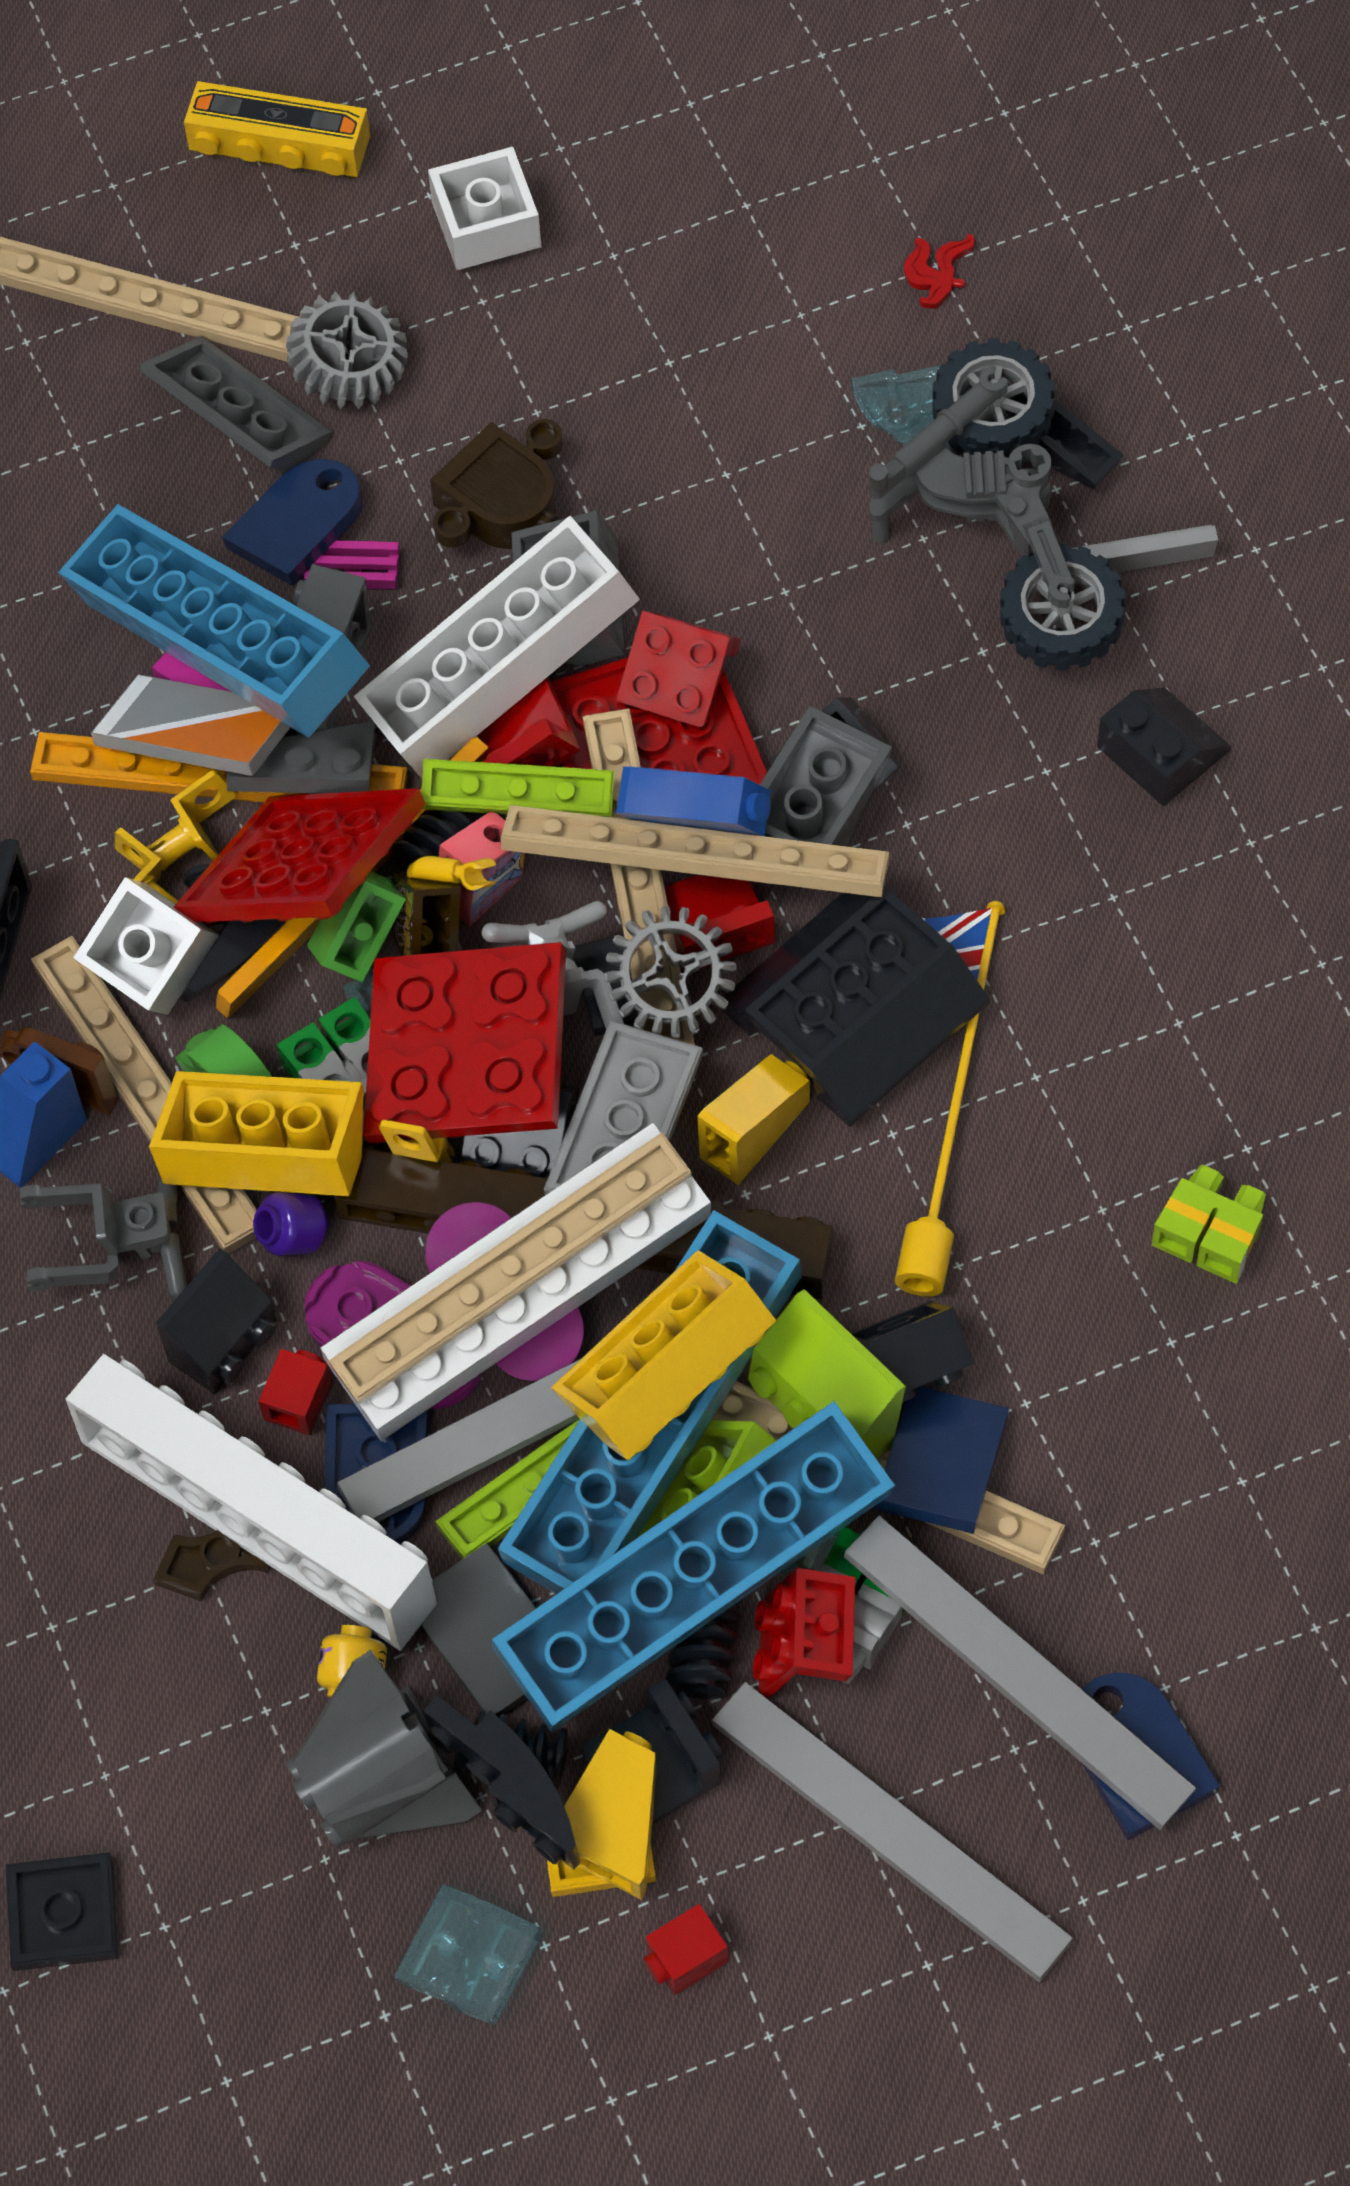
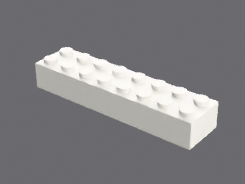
(536, 1306)
(253, 1500)

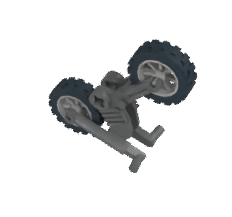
(998, 488)

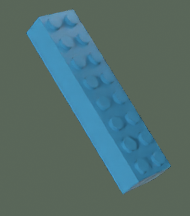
(215, 620)
(593, 1496)
(692, 1566)

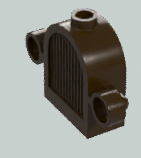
(497, 486)

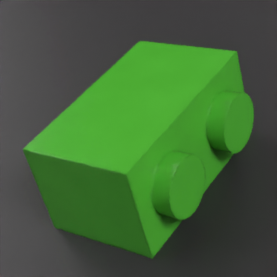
(357, 932)

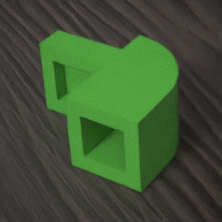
(220, 1053)

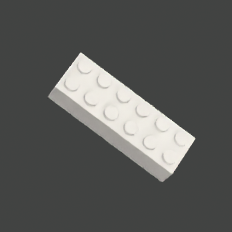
(497, 646)

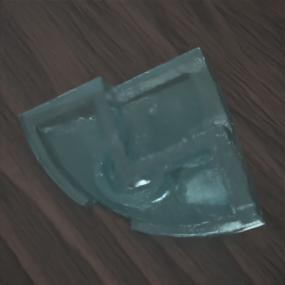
(897, 402)

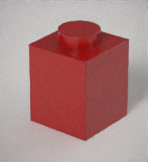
(295, 1390)
(685, 1950)

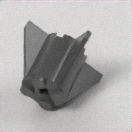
(374, 1763)

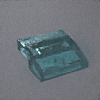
(468, 1954)

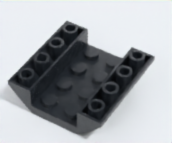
(859, 999)

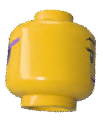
(341, 1650)

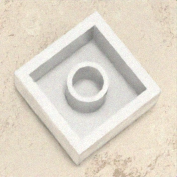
(484, 208)
(146, 946)

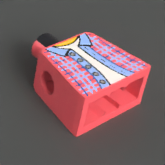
(477, 842)

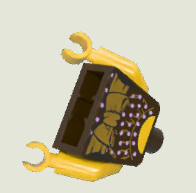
(432, 903)

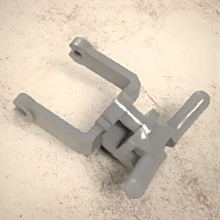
(575, 977)

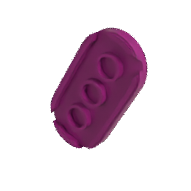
(350, 1294)
(544, 1353)

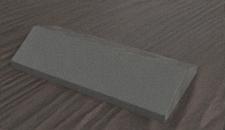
(238, 403)

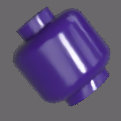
(291, 1223)

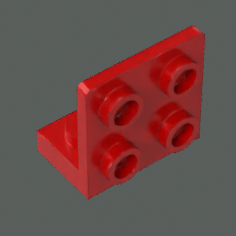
(675, 668)
(531, 731)
(727, 905)
(805, 1629)

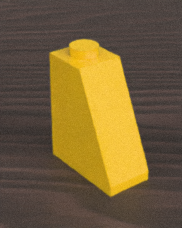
(751, 1116)
(614, 1812)

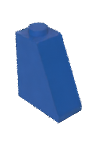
(694, 800)
(36, 1112)

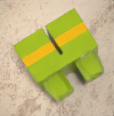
(1232, 1228)

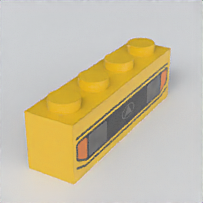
(277, 129)

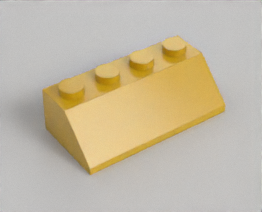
(260, 1133)
(664, 1354)

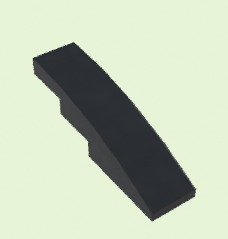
(1074, 446)
(230, 951)

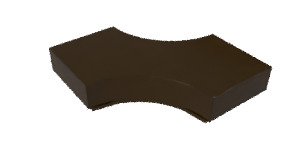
(199, 1562)

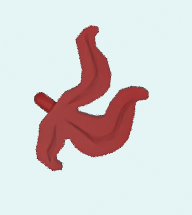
(939, 282)

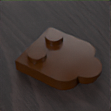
(83, 1059)

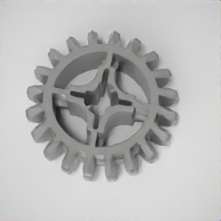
(319, 352)
(654, 933)

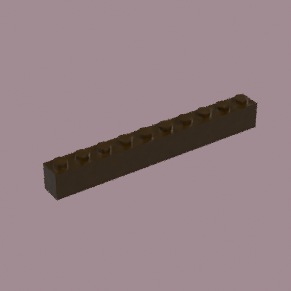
(416, 1192)

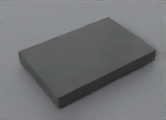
(473, 1607)

